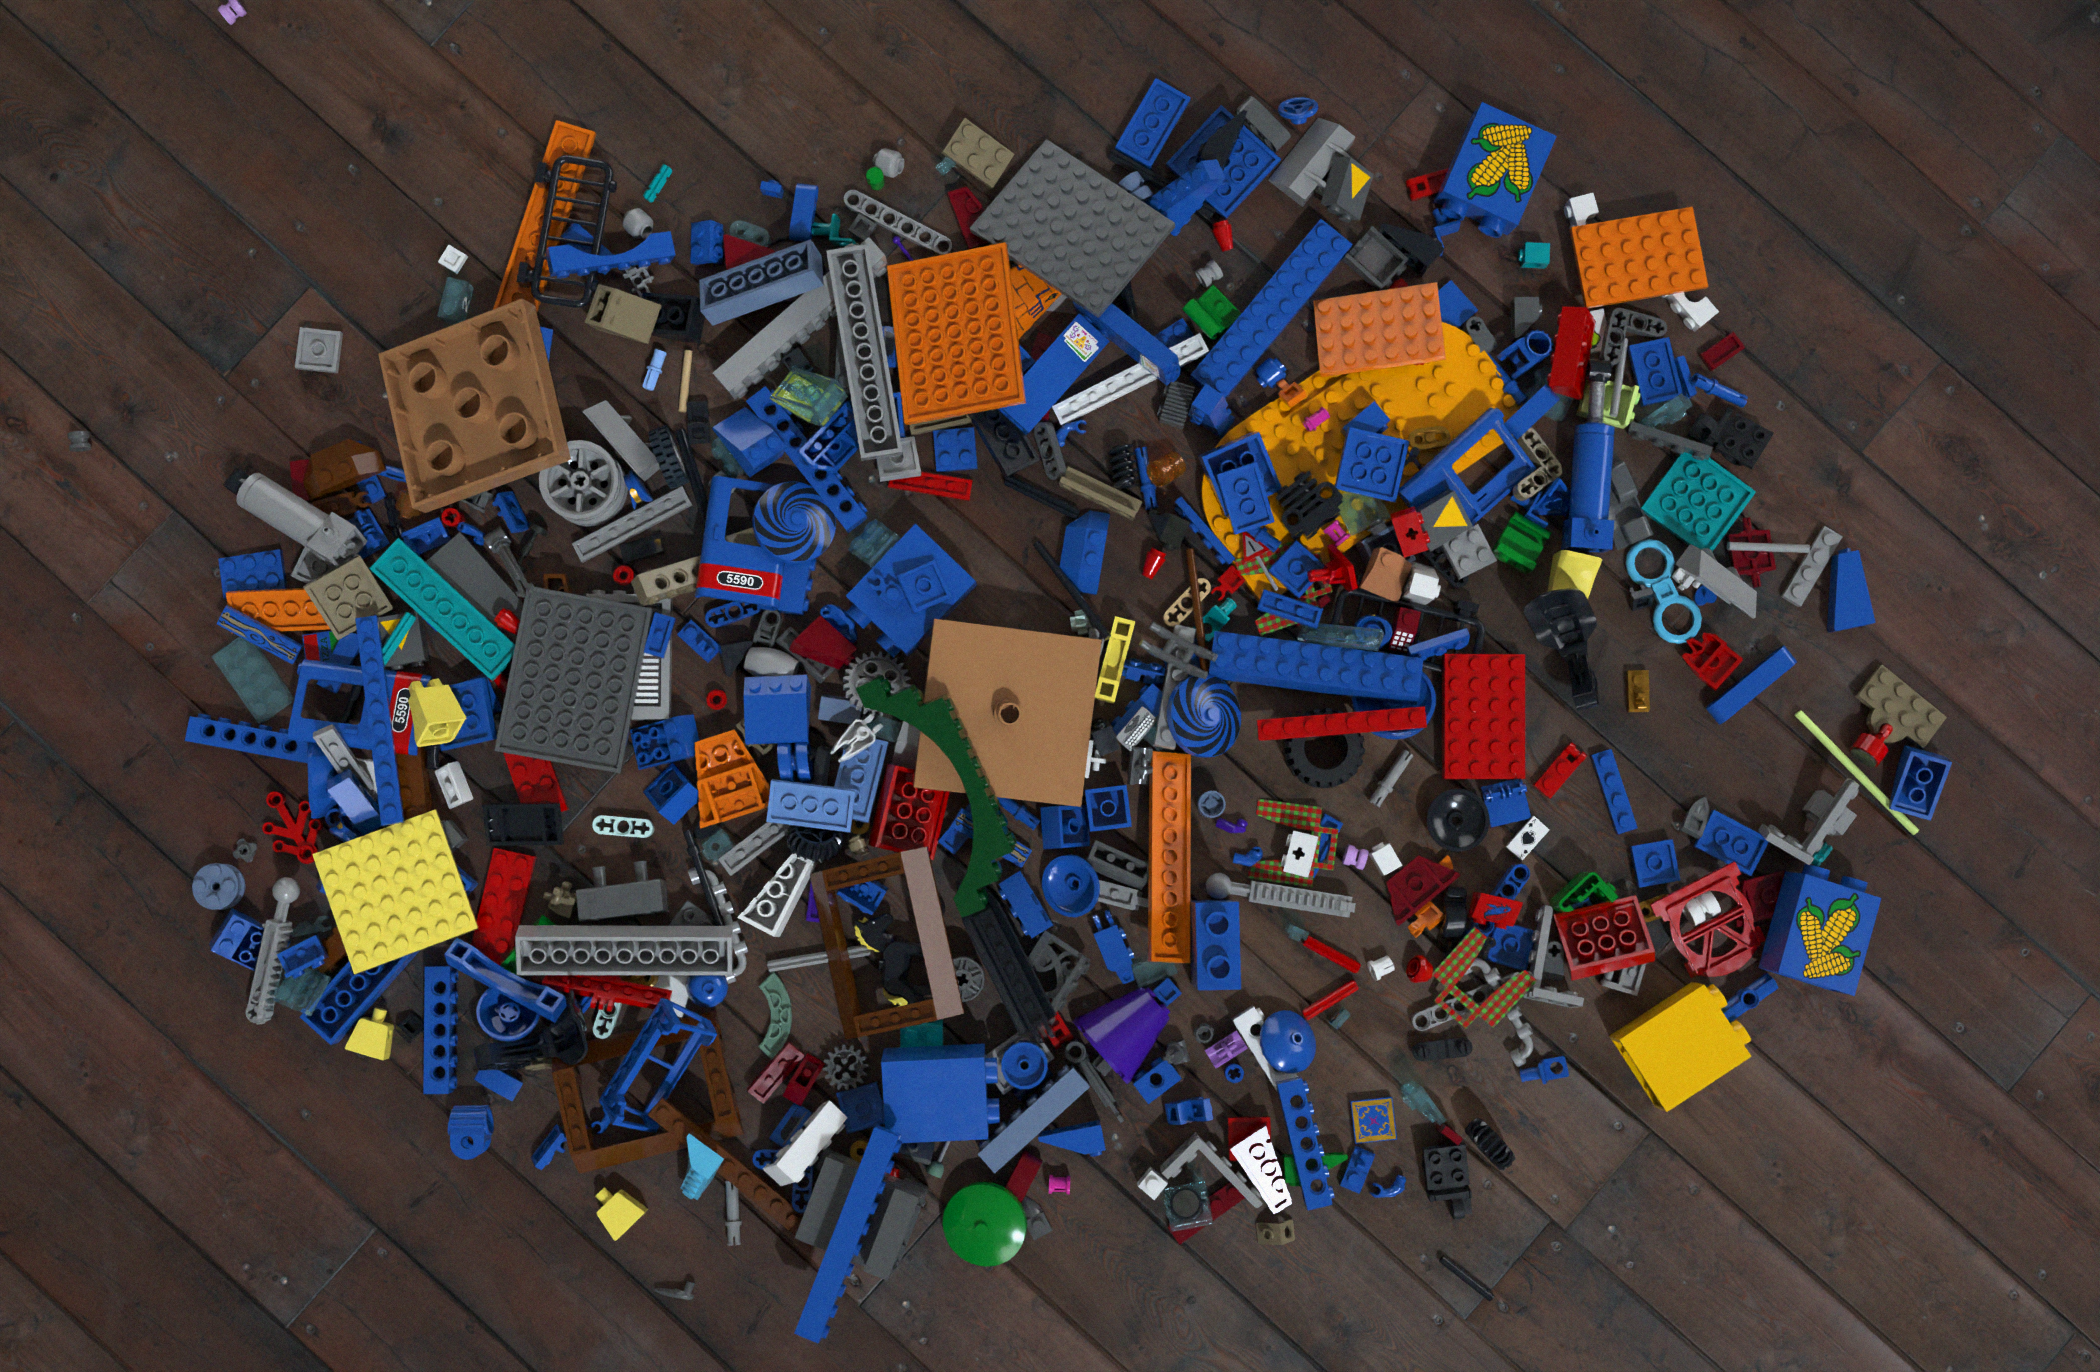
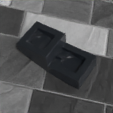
(698, 422)

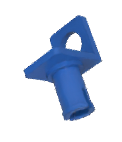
(1443, 227)
(1529, 504)
(1543, 1070)

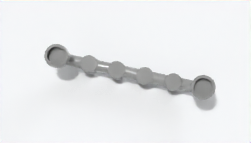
(726, 910)
(1523, 1030)

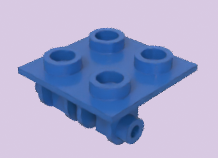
(371, 531)
(1506, 802)

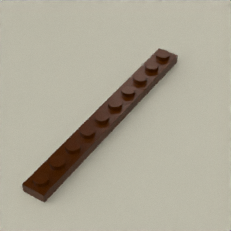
(731, 1167)

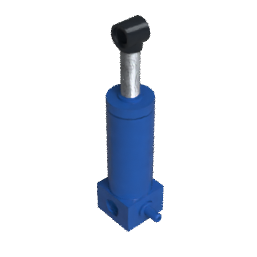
(1588, 520)

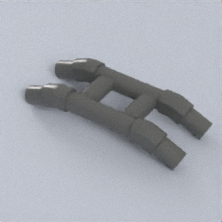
(1175, 639)

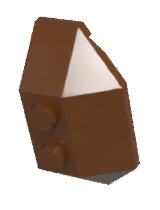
(340, 468)

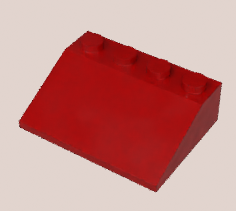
(907, 815)
(1604, 938)

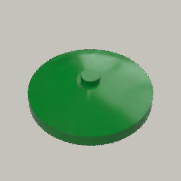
(985, 1224)

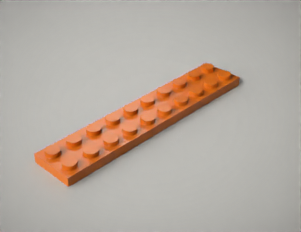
(564, 140)
(1169, 858)

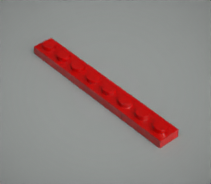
(1341, 723)

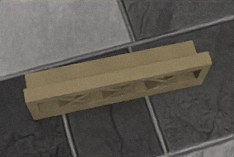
(1100, 493)

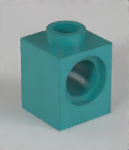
(1534, 255)

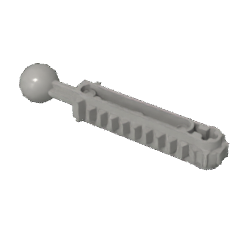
(1220, 886)
(274, 941)

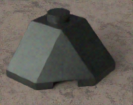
(1168, 529)

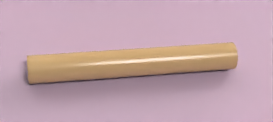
(685, 381)

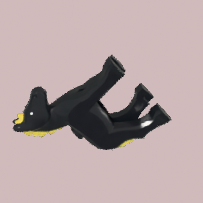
(896, 960)

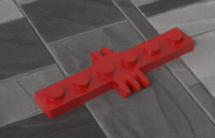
(608, 990)

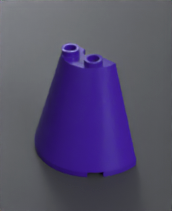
(1125, 1030)

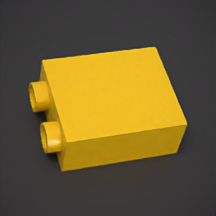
(1682, 1045)

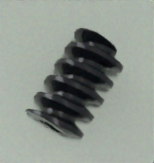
(1122, 466)

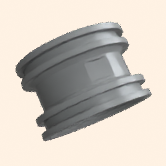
(609, 499)

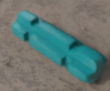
(657, 183)
(1822, 854)

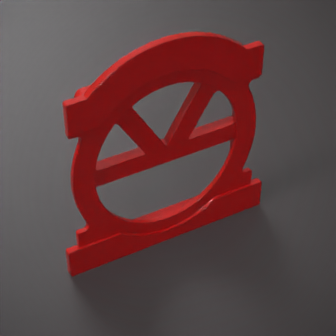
(1672, 905)

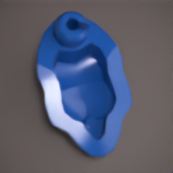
(840, 621)

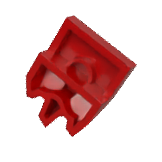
(1711, 660)

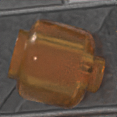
(404, 505)

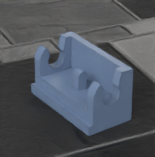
(838, 709)

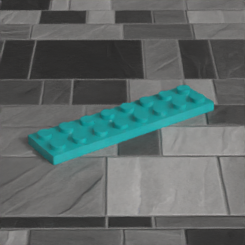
(445, 609)

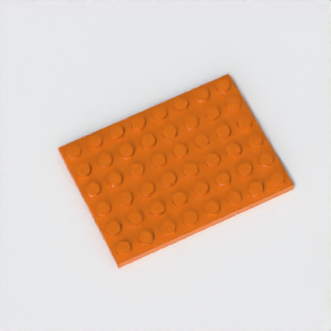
(956, 334)

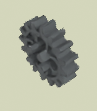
(833, 1067)

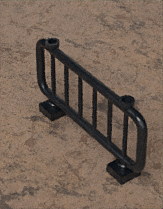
(543, 177)
(1464, 616)

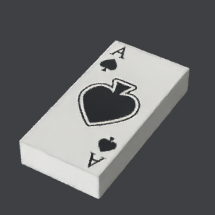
(1527, 838)

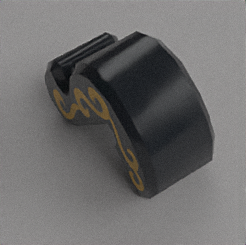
(1454, 912)

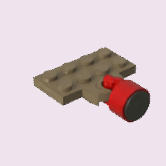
(1894, 715)

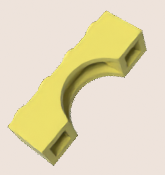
(1114, 660)

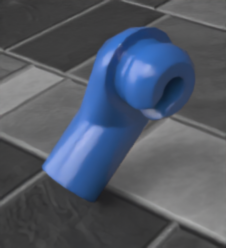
(473, 531)
(1250, 858)

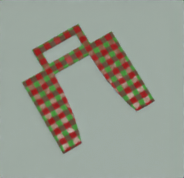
(1268, 622)
(1299, 817)
(1497, 1004)

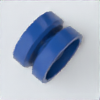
(792, 761)
(1015, 1074)

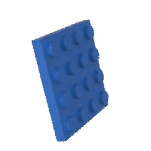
(1245, 167)

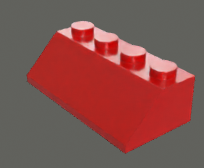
(1571, 352)

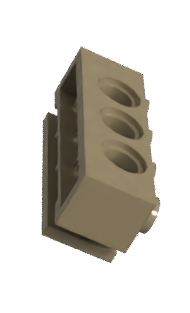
(666, 581)

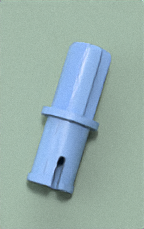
(654, 370)

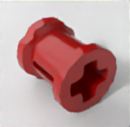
(448, 514)

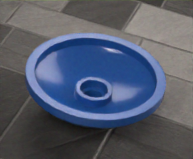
(1061, 889)
(1279, 1043)

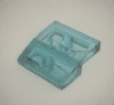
(1360, 511)

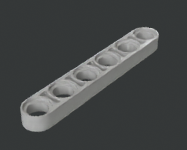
(896, 226)
(1429, 1012)

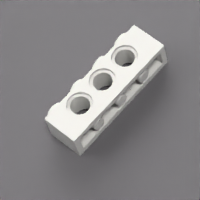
(1243, 1022)

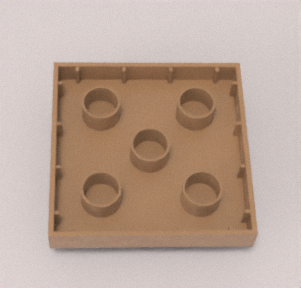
(474, 406)
(1021, 704)

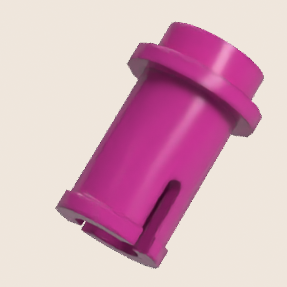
(1316, 419)

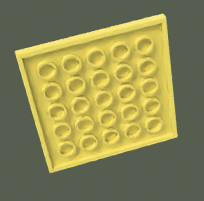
(395, 891)

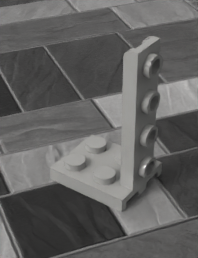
(1822, 828)
(1537, 958)
(1187, 1153)

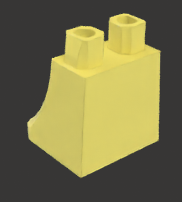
(1573, 571)
(434, 713)

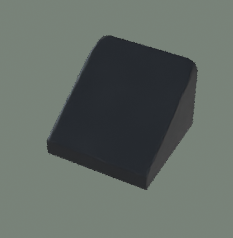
(410, 1027)

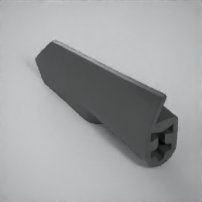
(1625, 509)

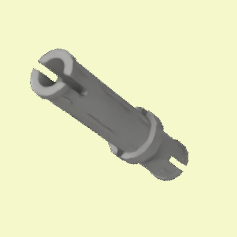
(1385, 786)
(733, 1222)

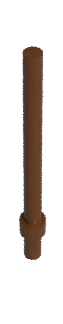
(1196, 605)

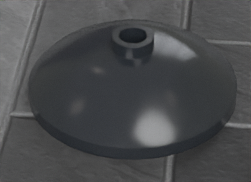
(1472, 818)

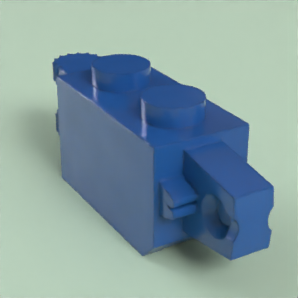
(1113, 949)

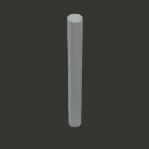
(1618, 382)
(1770, 547)

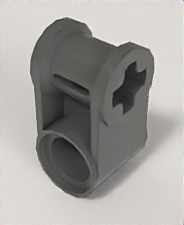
(1480, 335)
(478, 501)
(768, 630)
(1553, 963)

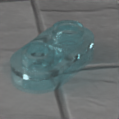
(751, 232)

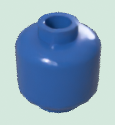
(1271, 372)

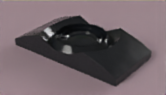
(523, 823)

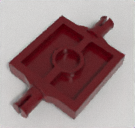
(1751, 562)

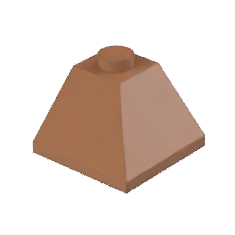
(1386, 574)

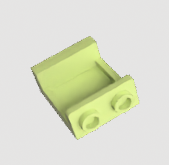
(1628, 398)

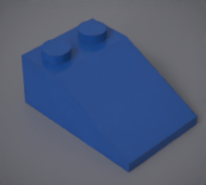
(750, 441)
(1918, 782)
(1080, 1138)

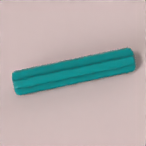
(397, 636)

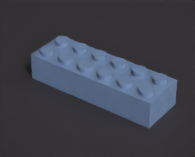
(761, 282)
(1033, 1118)

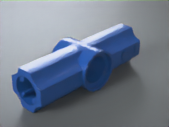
(1757, 990)

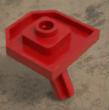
(1336, 571)

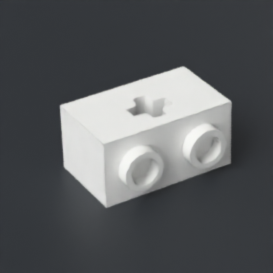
(1303, 865)

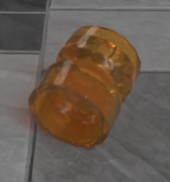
(1166, 469)

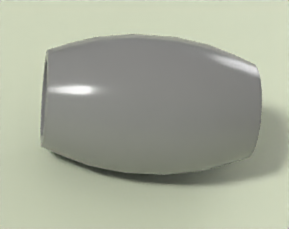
(770, 662)

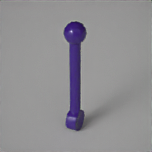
(896, 239)

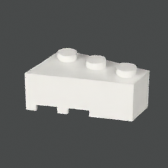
(1421, 584)

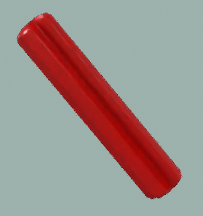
(1332, 954)
(1330, 999)

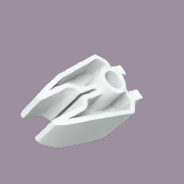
(858, 737)

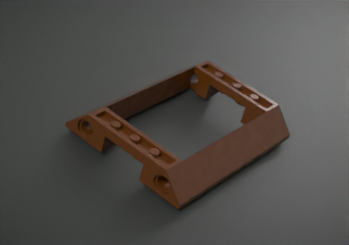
(932, 935)
(580, 1136)

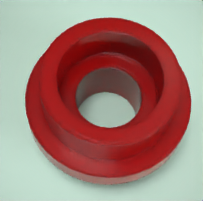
(617, 575)
(710, 699)

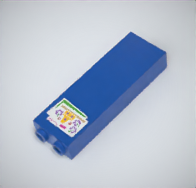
(1136, 342)
(1056, 371)

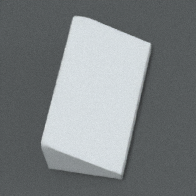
(453, 784)

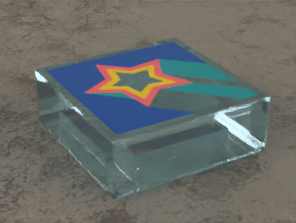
(1339, 1018)

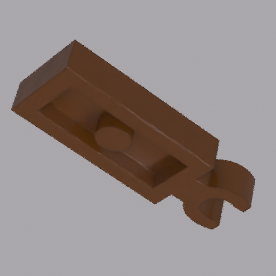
(342, 504)

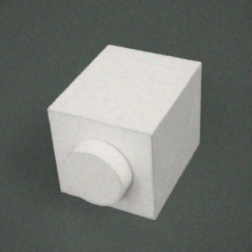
(1384, 858)
(1152, 1183)

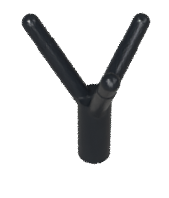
(1411, 457)

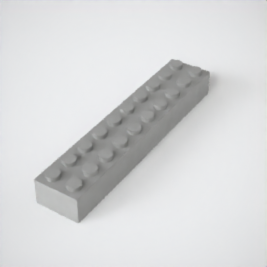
(786, 332)
(864, 352)
(624, 950)

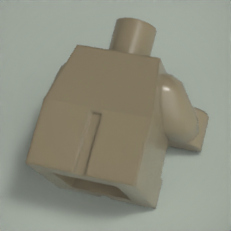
(562, 900)

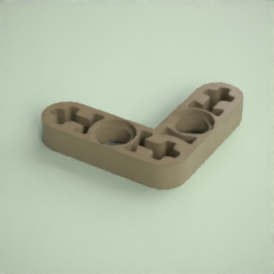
(1542, 470)

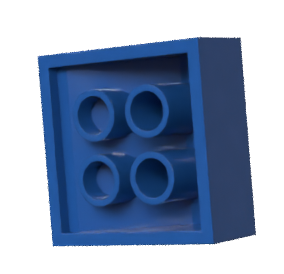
(1236, 454)
(777, 709)

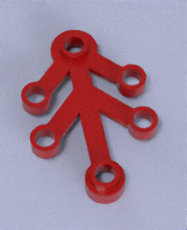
(294, 829)

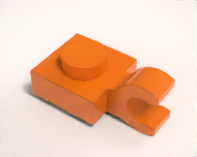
(1290, 394)
(1426, 917)

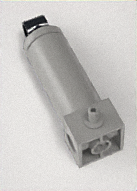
(327, 536)

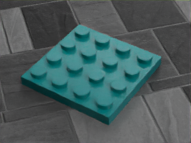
(1697, 501)

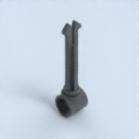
(499, 543)
(1084, 1064)

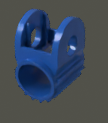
(1536, 338)
(473, 1122)

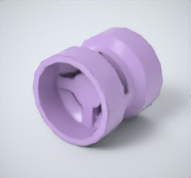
(228, 13)
(1355, 857)

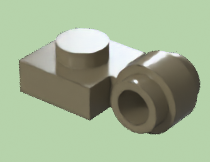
(858, 845)

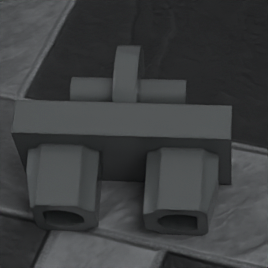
(1139, 765)

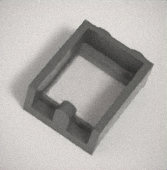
(1376, 260)

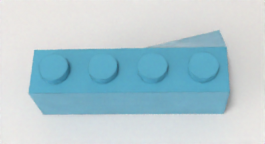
(701, 1168)

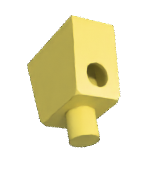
(372, 1036)
(618, 1211)

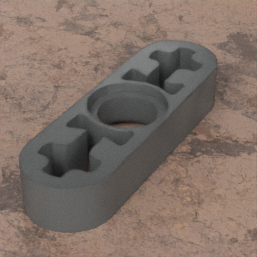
(1050, 435)

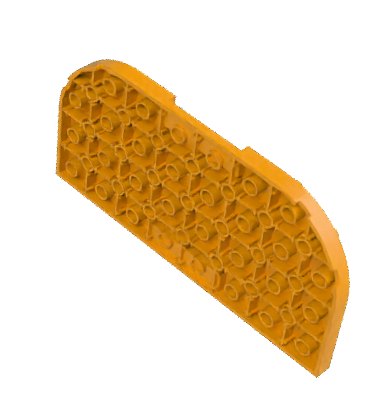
(1412, 396)

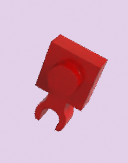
(1229, 581)

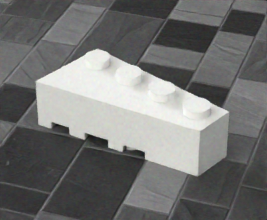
(779, 896)
(806, 1144)

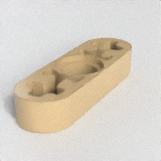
(1180, 617)

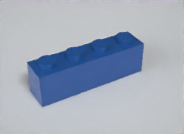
(1187, 193)

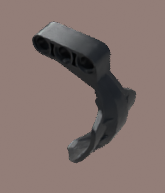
(1565, 622)
(562, 1039)

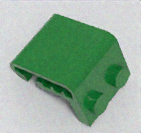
(1212, 312)
(1521, 543)
(1582, 886)

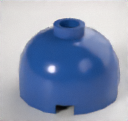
(707, 989)

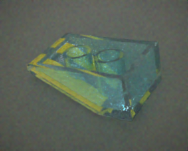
(810, 396)

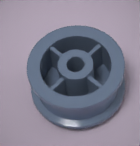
(207, 890)

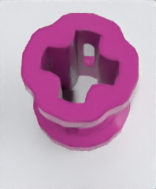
(1335, 526)
(1059, 1184)

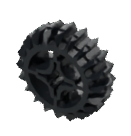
(814, 842)
(1490, 1144)

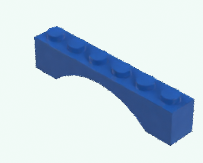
(568, 260)
(481, 968)

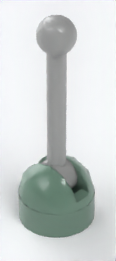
(936, 1167)

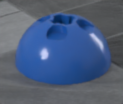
(494, 1017)

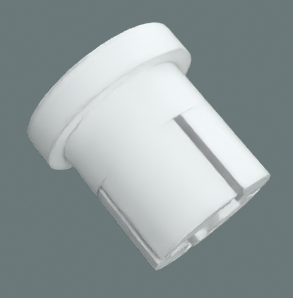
(1380, 967)

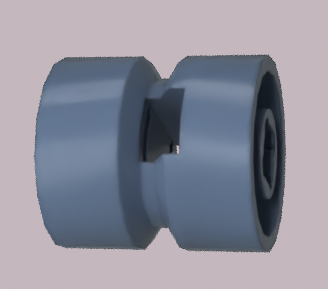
(1134, 185)
(1211, 804)

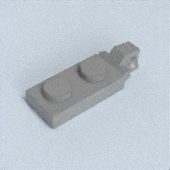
(1121, 896)

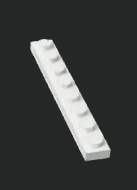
(1123, 383)

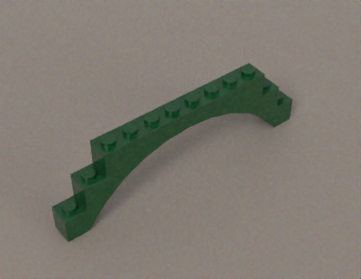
(941, 725)

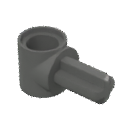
(1176, 1052)

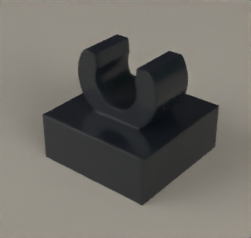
(1640, 599)

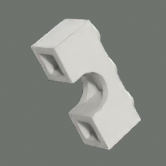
(1580, 209)
(1694, 313)

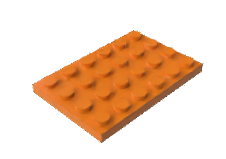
(1638, 257)
(1379, 329)

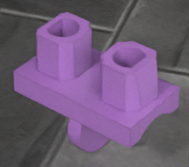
(1226, 1049)

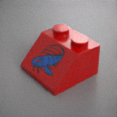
(1494, 909)

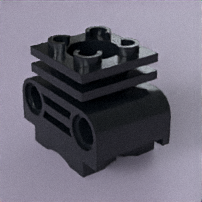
(1305, 502)

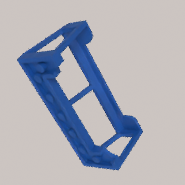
(661, 1021)

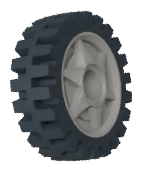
(668, 457)

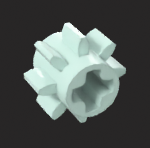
(1080, 623)

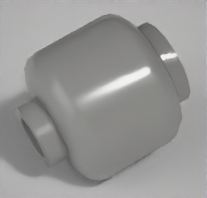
(889, 162)
(638, 223)

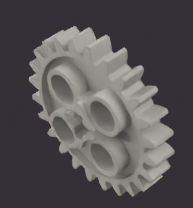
(881, 666)

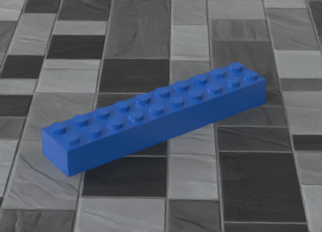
(1272, 309)
(1317, 668)
(353, 994)

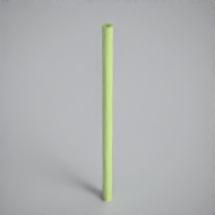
(1884, 800)

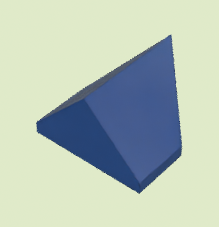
(1554, 500)

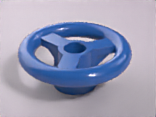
(1297, 112)

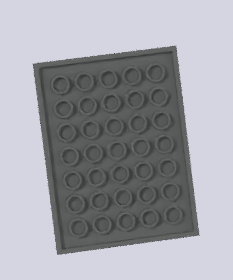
(1073, 228)
(573, 679)

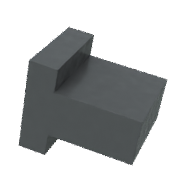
(889, 1225)

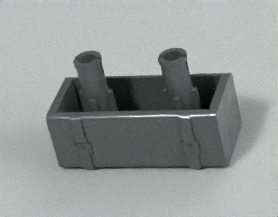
(622, 900)

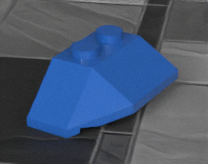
(832, 443)
(1085, 550)
(319, 772)

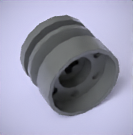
(974, 974)

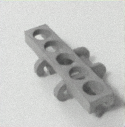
(633, 270)

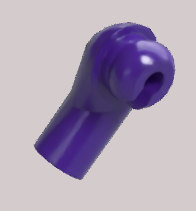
(1230, 827)

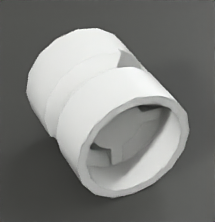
(1703, 906)

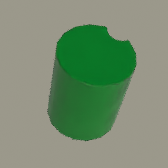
(875, 178)

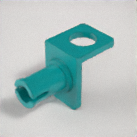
(832, 231)
(1218, 617)

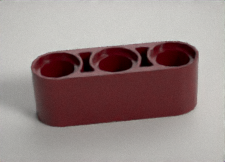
(1023, 1174)

